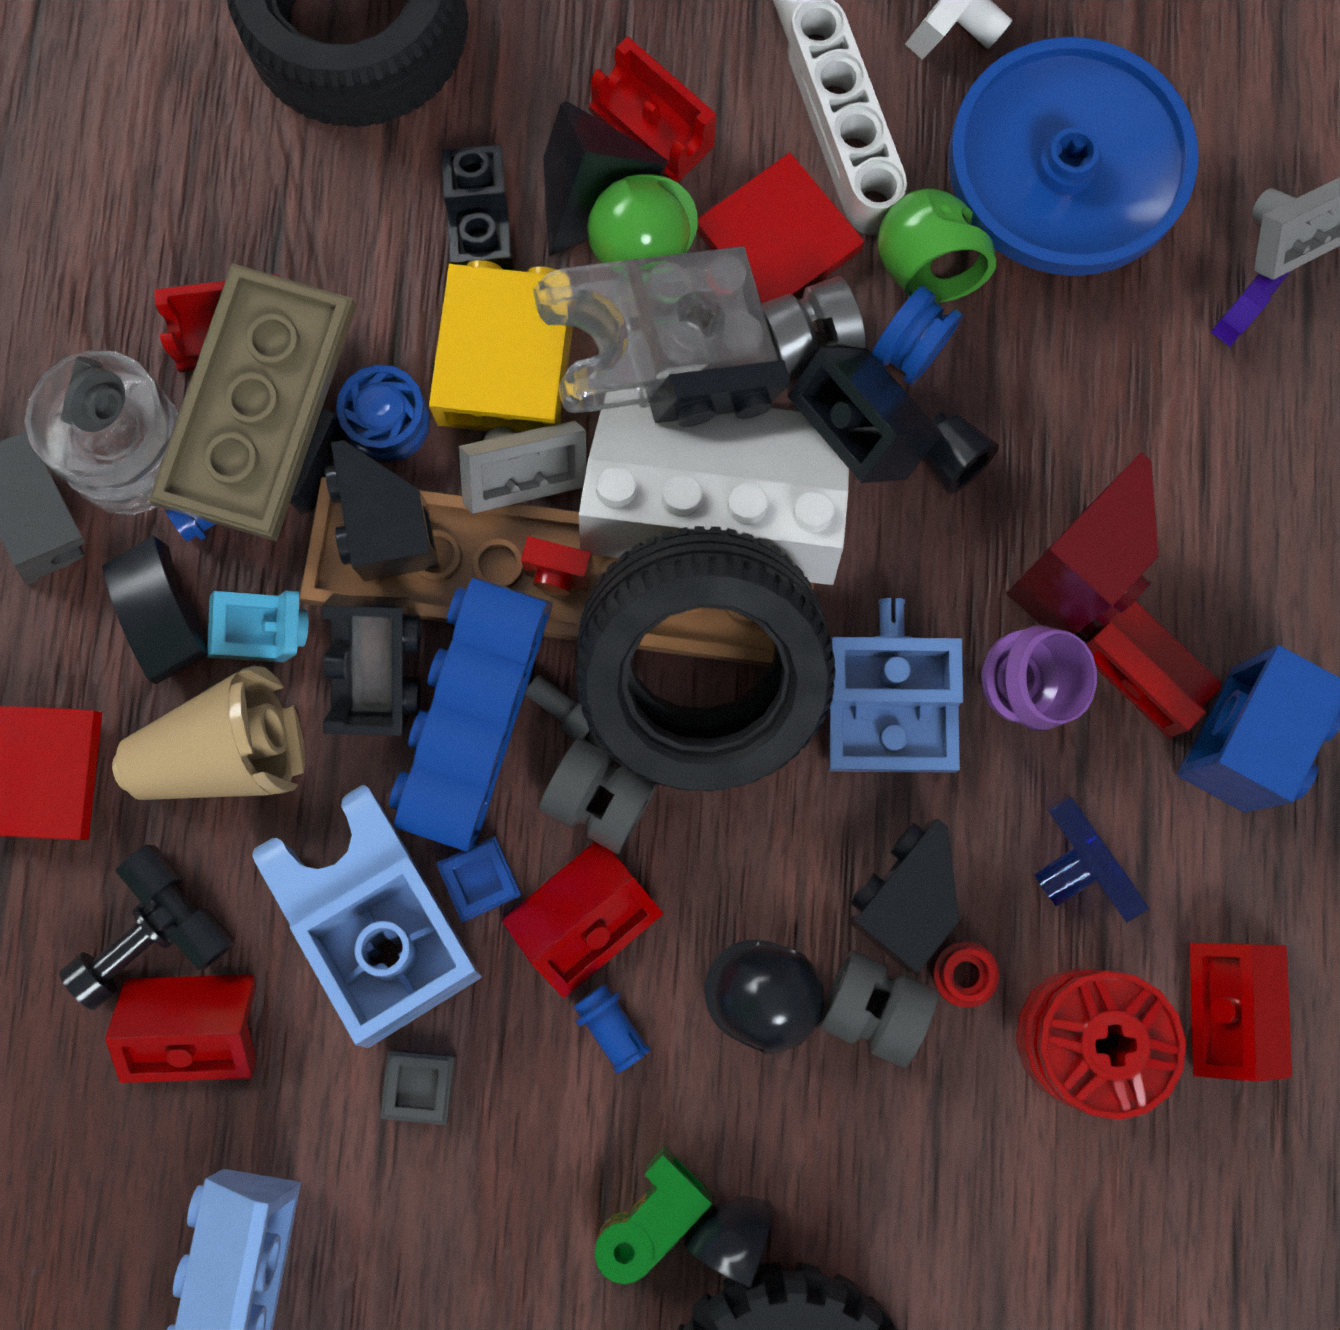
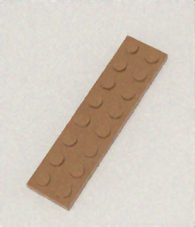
(491, 548)

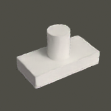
(979, 17)

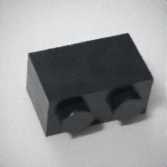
(864, 414)

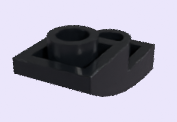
(477, 205)
(153, 615)

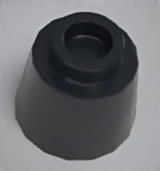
(958, 453)

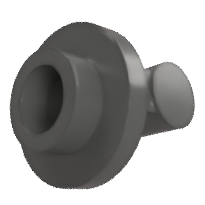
(93, 396)

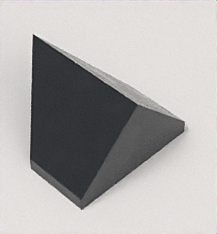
(582, 163)

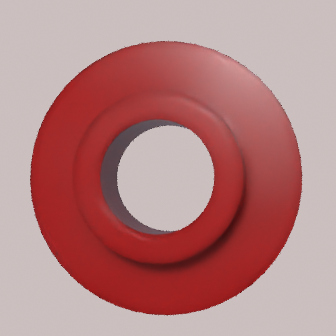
(985, 979)

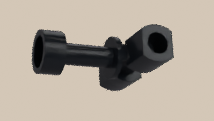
(161, 918)

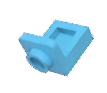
(256, 626)

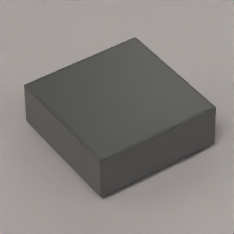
(418, 1087)

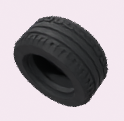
(360, 80)
(728, 741)

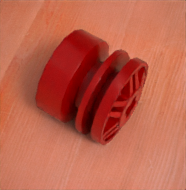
(1060, 1034)

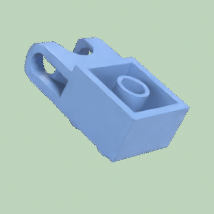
(355, 905)

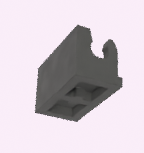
(33, 513)

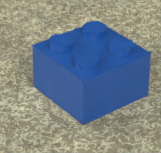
(1265, 731)

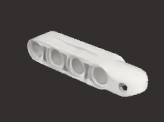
(843, 115)

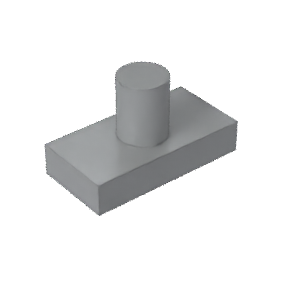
(1296, 228)
(522, 465)

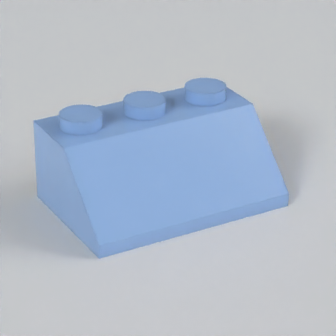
(235, 1252)

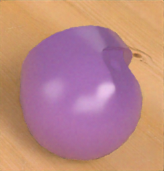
(1039, 677)

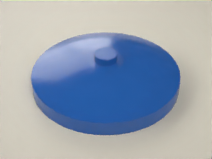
(1073, 155)

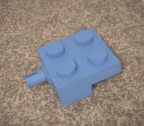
(895, 700)

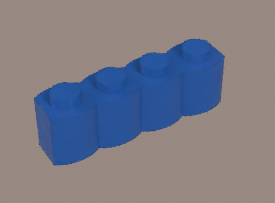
(471, 714)

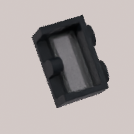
(371, 664)

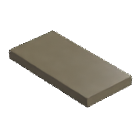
(253, 402)

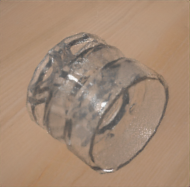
(93, 461)

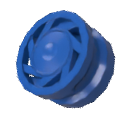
(916, 335)
(383, 413)

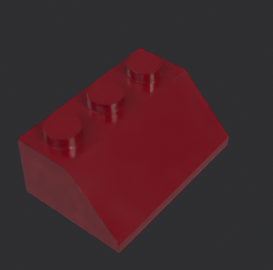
(1097, 559)

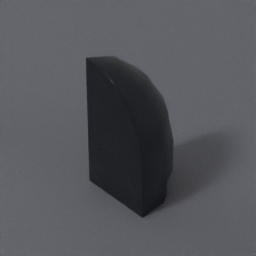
(732, 1237)

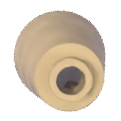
(217, 744)

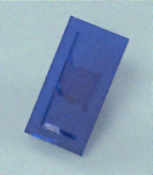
(1086, 864)

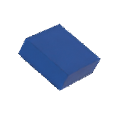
(479, 879)

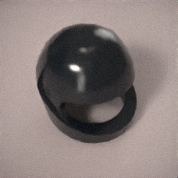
(764, 995)

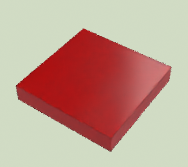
(786, 228)

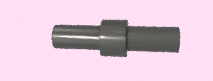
(563, 709)

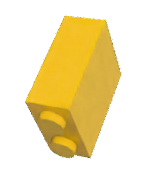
(496, 353)

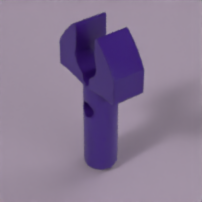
(1246, 308)

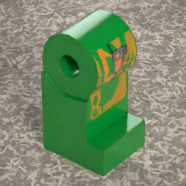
(639, 1238)

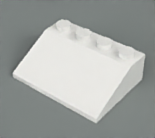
(734, 473)

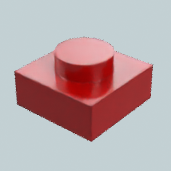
(556, 566)

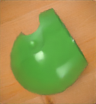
(642, 219)
(926, 227)

